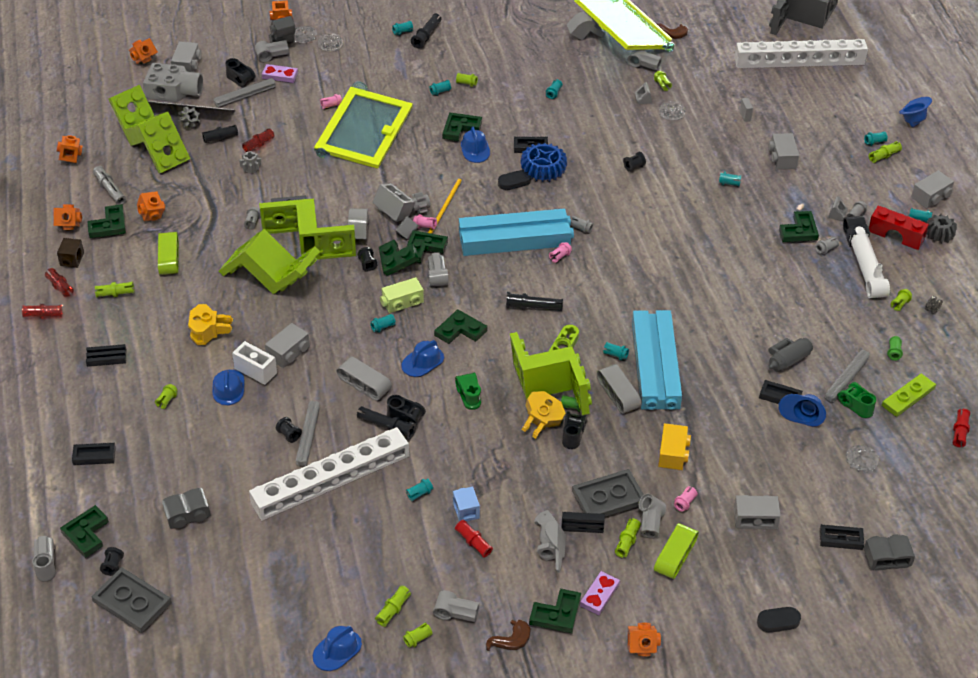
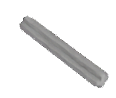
(244, 92)
(847, 375)
(307, 433)

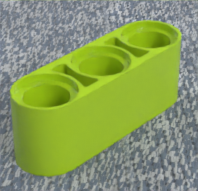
(168, 253)
(676, 551)

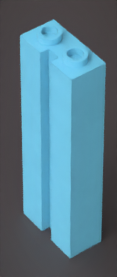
(514, 231)
(656, 360)

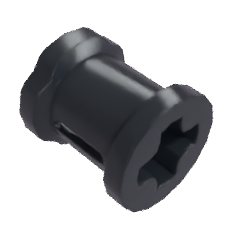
(634, 161)
(368, 261)
(288, 429)
(111, 561)

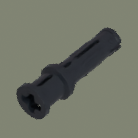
(423, 34)
(524, 301)
(407, 429)

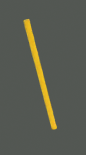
(446, 203)

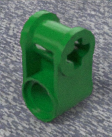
(469, 390)
(859, 400)

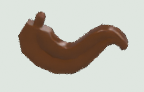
(676, 33)
(517, 640)

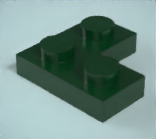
(458, 122)
(112, 225)
(802, 230)
(427, 242)
(395, 259)
(459, 324)
(81, 529)
(558, 617)

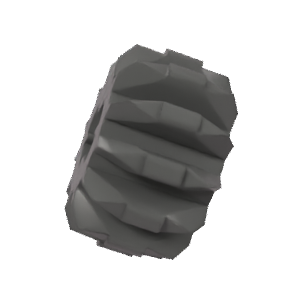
(941, 228)

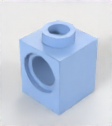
(466, 504)

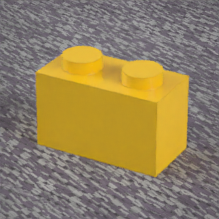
(673, 446)

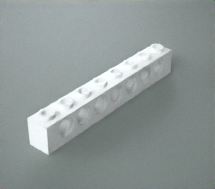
(800, 53)
(328, 473)

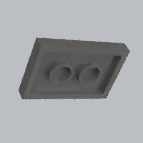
(608, 493)
(131, 599)

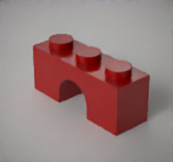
(911, 229)

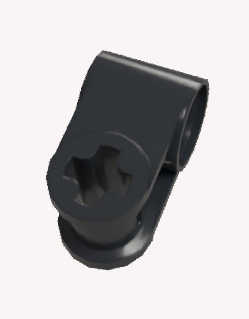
(238, 72)
(405, 409)
(573, 430)

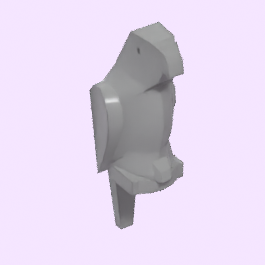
(551, 538)

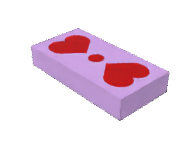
(280, 73)
(600, 593)

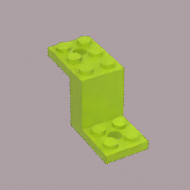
(147, 128)
(301, 217)
(269, 262)
(551, 372)

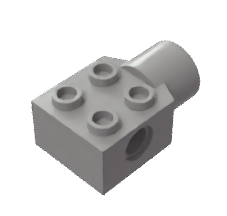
(171, 83)

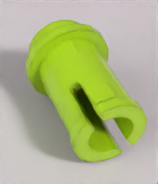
(660, 77)
(467, 79)
(904, 296)
(169, 392)
(417, 635)

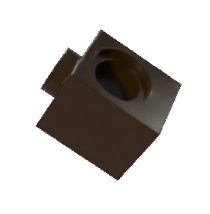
(70, 252)

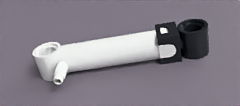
(858, 238)

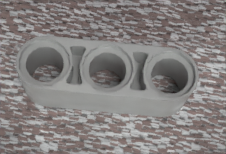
(364, 378)
(619, 389)

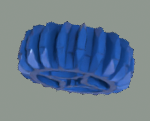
(544, 161)

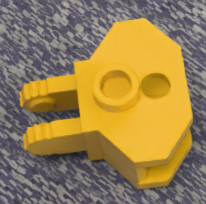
(207, 324)
(543, 412)

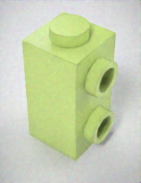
(402, 295)

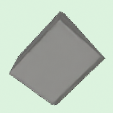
(643, 94)
(838, 210)
(406, 227)

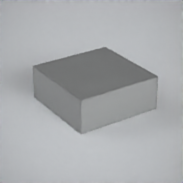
(746, 109)

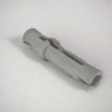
(106, 181)

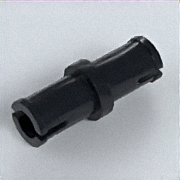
(220, 133)

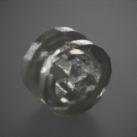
(933, 305)

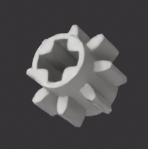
(187, 114)
(250, 162)
(422, 202)

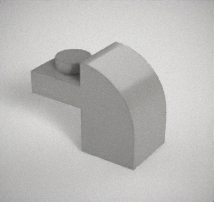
(582, 24)
(360, 220)

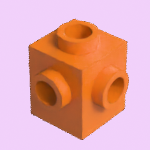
(280, 10)
(142, 51)
(69, 148)
(150, 206)
(61, 217)
(638, 633)

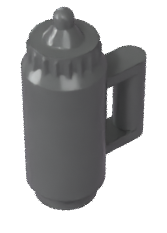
(788, 353)

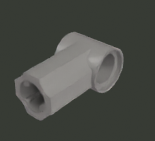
(266, 51)
(642, 58)
(437, 273)
(652, 510)
(44, 558)
(450, 606)

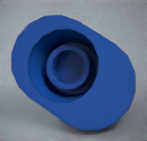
(916, 110)
(475, 146)
(423, 359)
(228, 387)
(803, 409)
(336, 648)

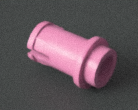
(331, 101)
(425, 222)
(560, 252)
(683, 501)

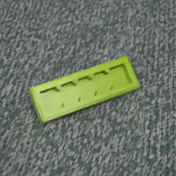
(908, 395)

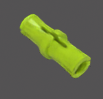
(885, 151)
(114, 289)
(627, 538)
(392, 606)

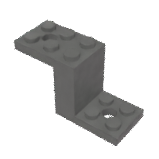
(805, 11)

